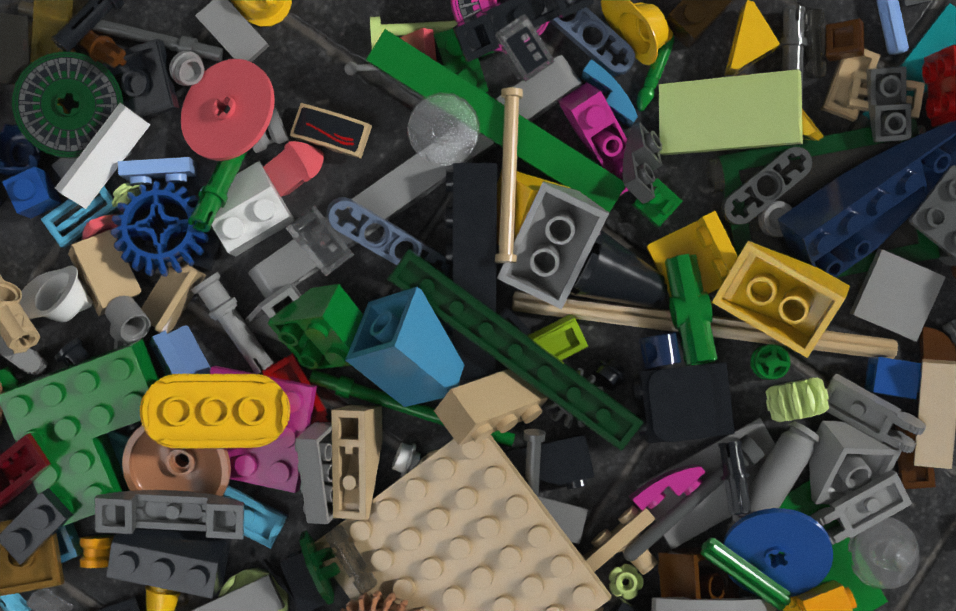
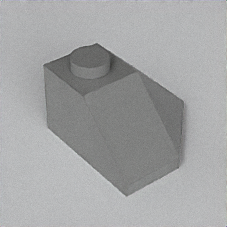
(846, 461)

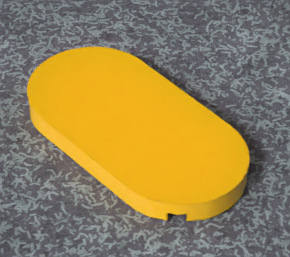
(214, 411)

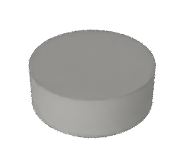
(768, 218)

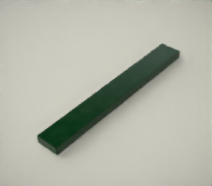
(517, 351)

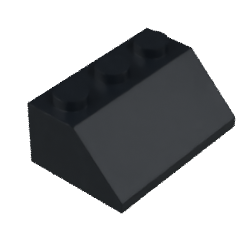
(170, 560)

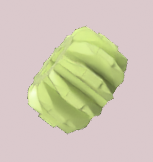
(797, 399)

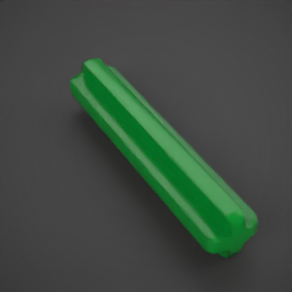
(745, 573)

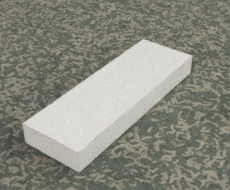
(102, 155)

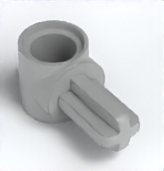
(126, 320)

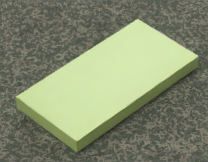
(731, 113)

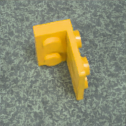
(706, 240)

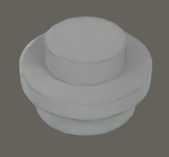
(186, 68)

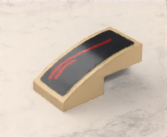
(330, 130)

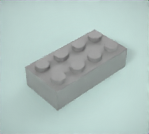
(315, 469)

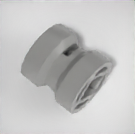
(277, 133)

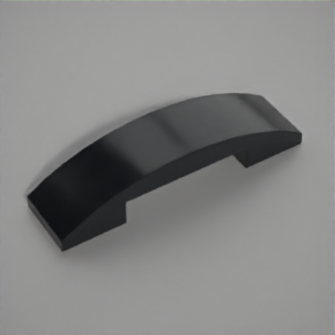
(478, 32)

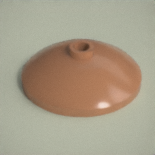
(160, 468)

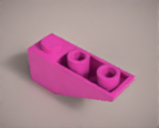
(596, 127)

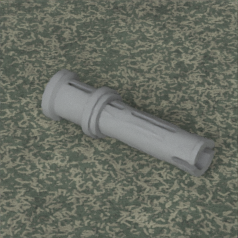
(223, 308)

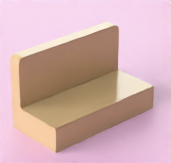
(103, 270)
(171, 297)

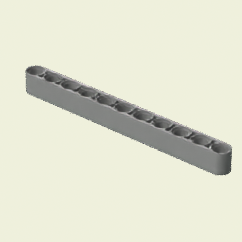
(412, 181)

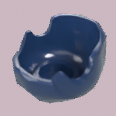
(16, 151)

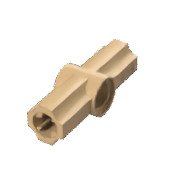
(14, 323)

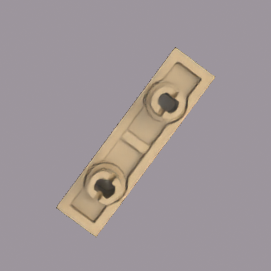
(608, 543)

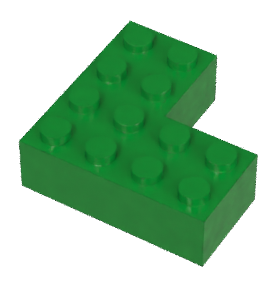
(71, 419)

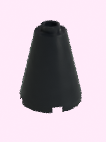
(618, 276)

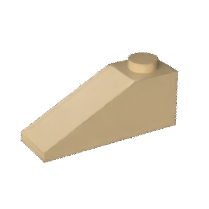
(355, 459)

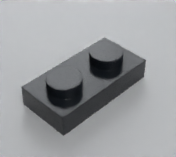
(34, 526)

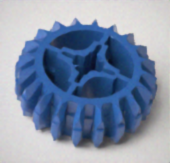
(130, 228)

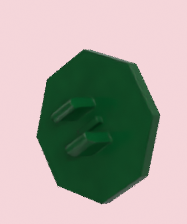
(319, 572)

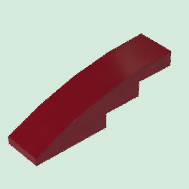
(20, 467)

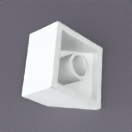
(251, 211)

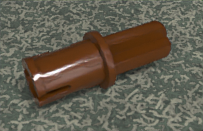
(103, 49)

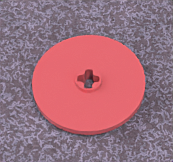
(251, 105)

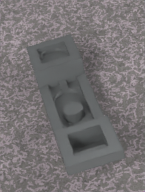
(169, 510)

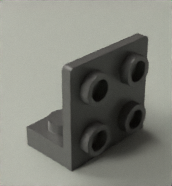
(937, 216)

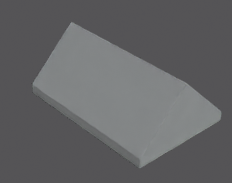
(554, 243)

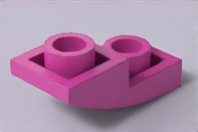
(678, 480)

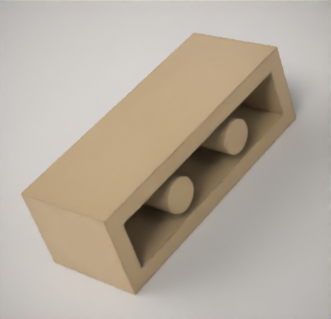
(489, 406)

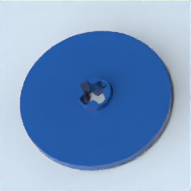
(801, 538)

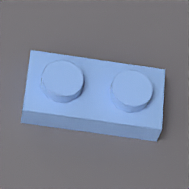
(143, 171)

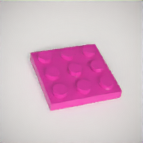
(277, 462)

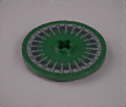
(50, 82)

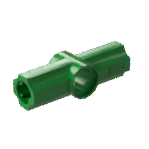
(690, 310)

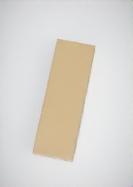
(938, 412)

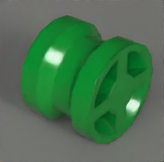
(777, 362)

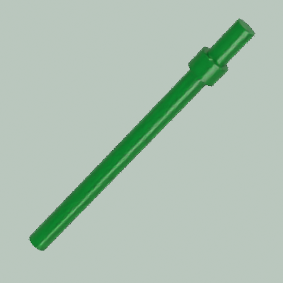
(346, 387)

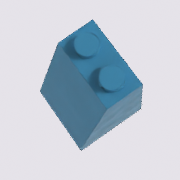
(405, 349)

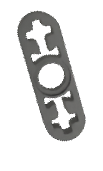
(792, 176)

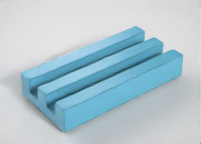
(76, 233)

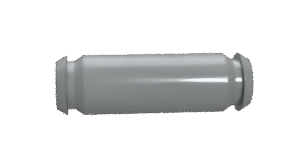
(781, 468)

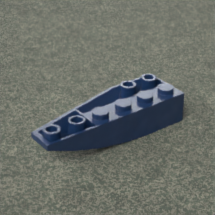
(867, 202)

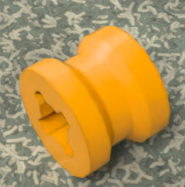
(95, 551)

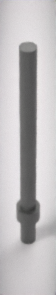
(142, 36)

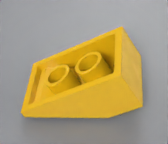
(781, 296)

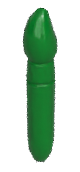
(654, 74)

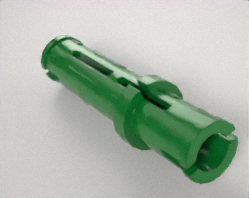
(215, 193)

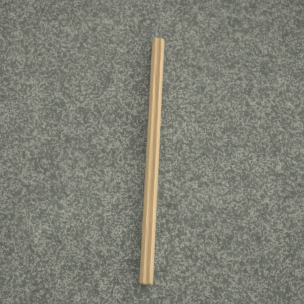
(721, 326)

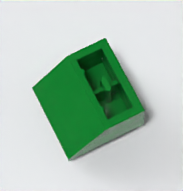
(319, 327)

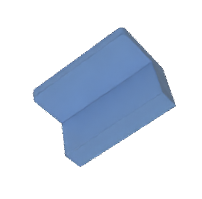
(179, 352)

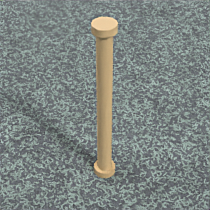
(509, 168)

